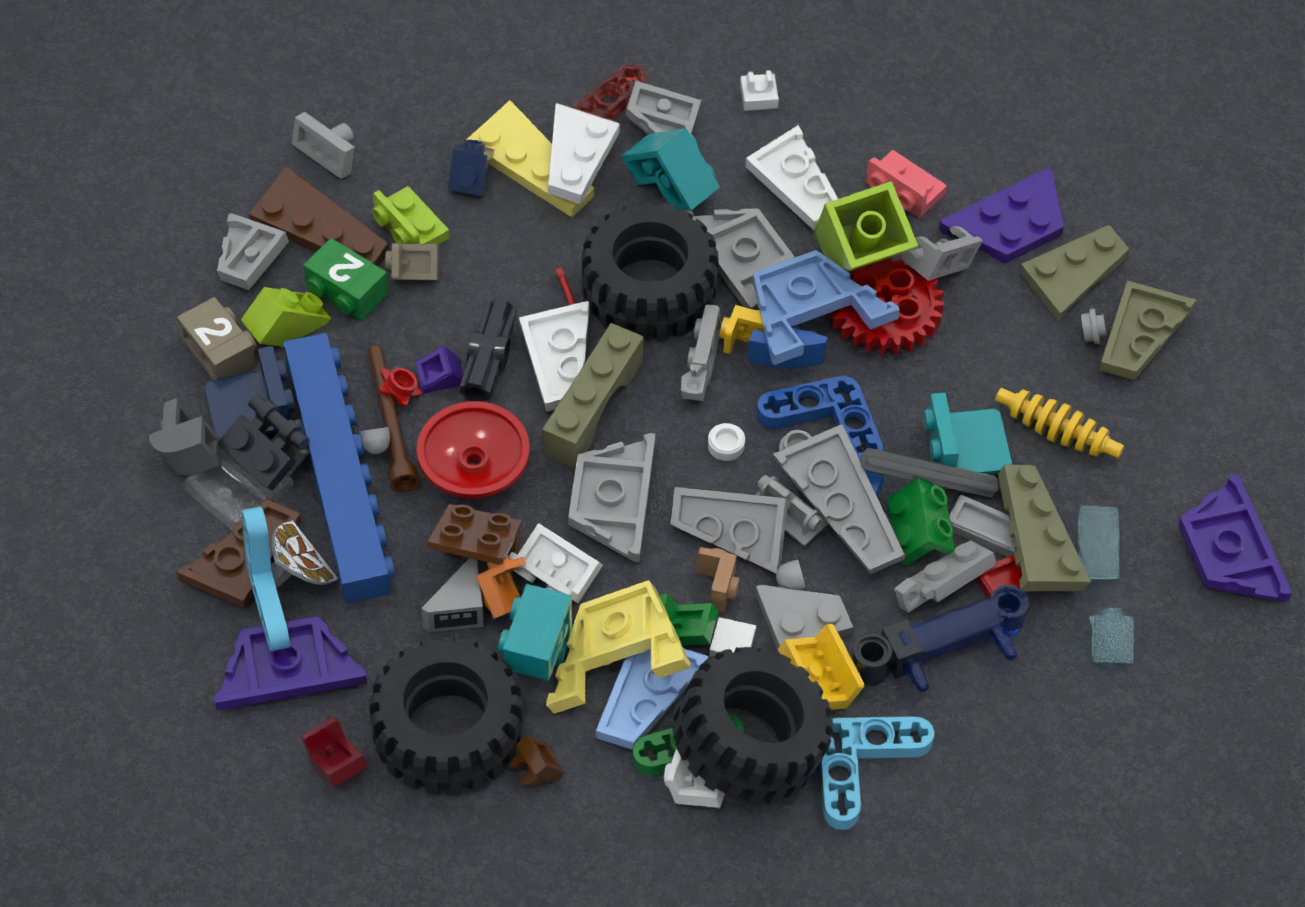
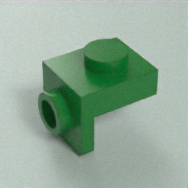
(691, 621)

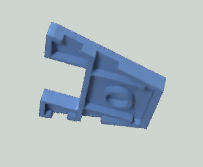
(808, 289)

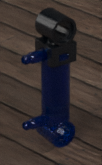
(906, 645)

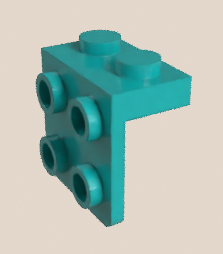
(966, 438)

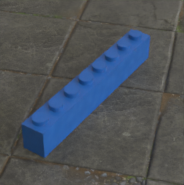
(337, 469)

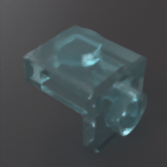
(1112, 636)

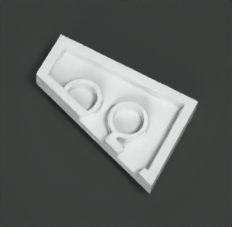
(578, 151)
(793, 175)
(556, 348)

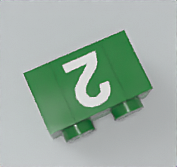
(345, 279)

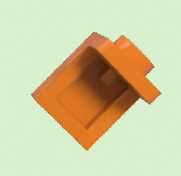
(499, 586)

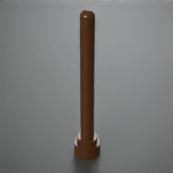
(402, 473)

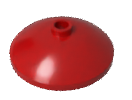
(468, 435)

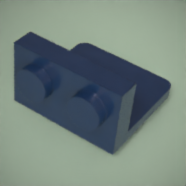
(231, 395)

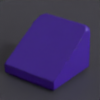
(439, 370)

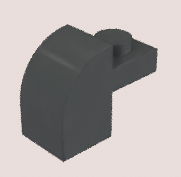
(185, 442)

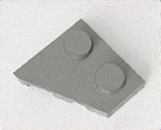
(661, 109)

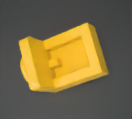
(739, 326)

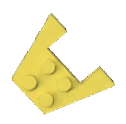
(614, 629)

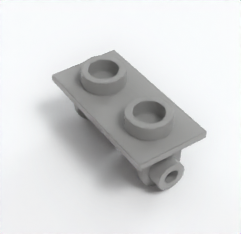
(801, 520)

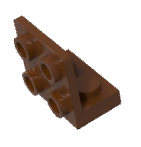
(476, 534)

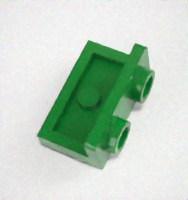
(920, 520)

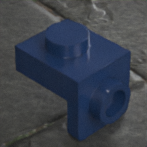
(470, 167)

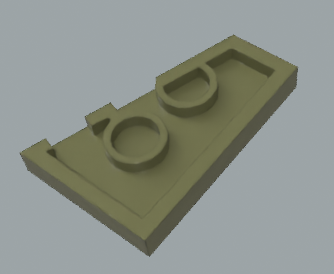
(1073, 269)
(1142, 327)

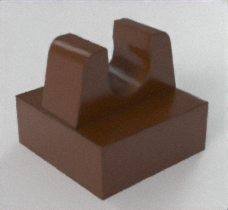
(540, 760)

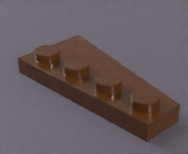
(313, 218)

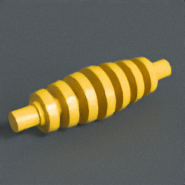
(1059, 422)

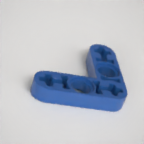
(829, 405)

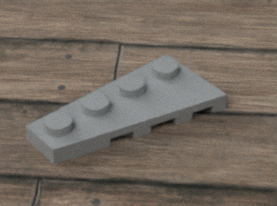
(838, 487)

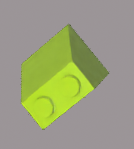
(864, 228)

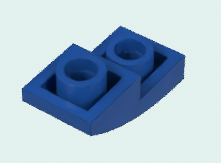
(813, 352)

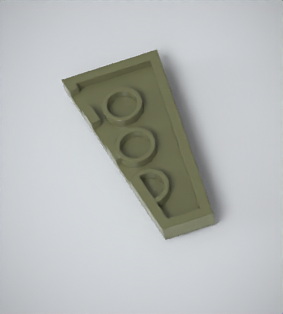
(1041, 539)

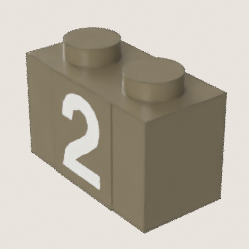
(217, 340)

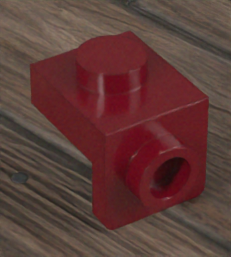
(332, 753)

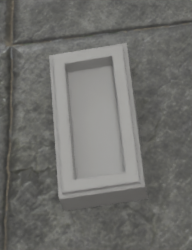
(982, 525)

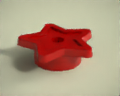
(399, 384)

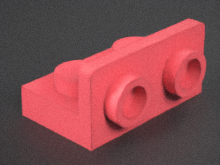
(914, 186)

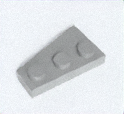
(735, 522)

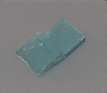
(1099, 541)

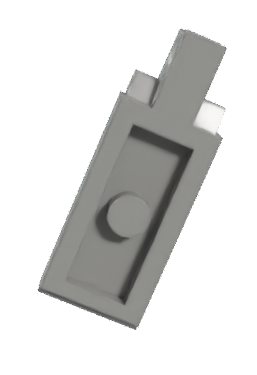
(702, 357)
(945, 575)

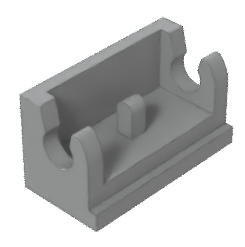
(944, 256)

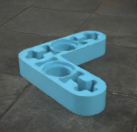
(261, 578)
(855, 746)

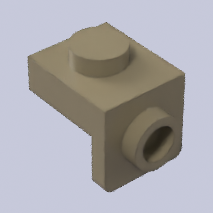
(413, 261)

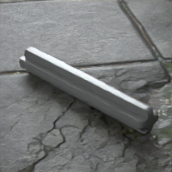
(935, 473)

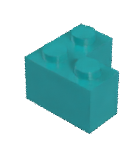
(674, 165)
(537, 632)

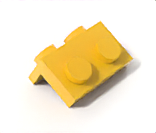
(827, 664)

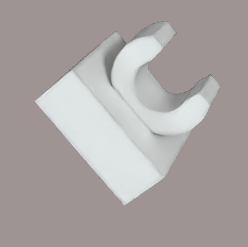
(759, 91)

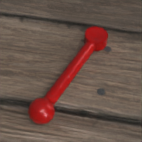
(565, 286)

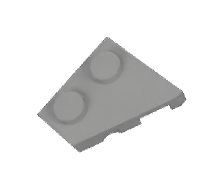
(248, 251)
(801, 613)

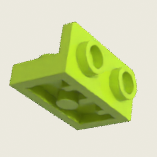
(408, 218)

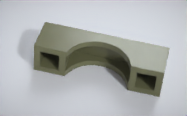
(577, 415)

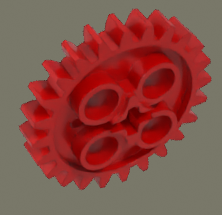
(914, 295)

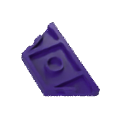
(1013, 218)
(1232, 545)
(308, 666)

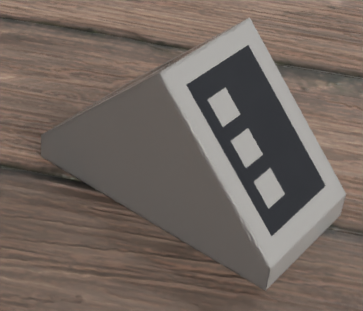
(456, 602)

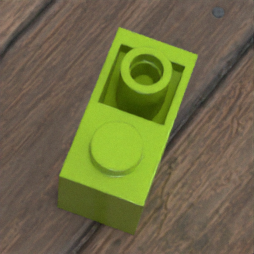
(284, 316)

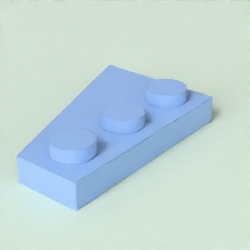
(642, 698)

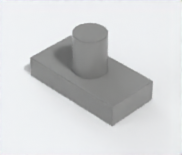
(325, 145)

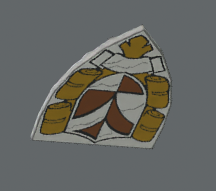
(297, 557)

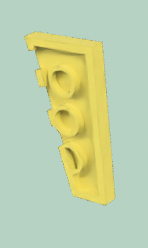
(523, 154)

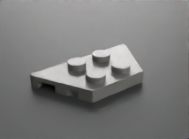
(744, 246)
(613, 495)

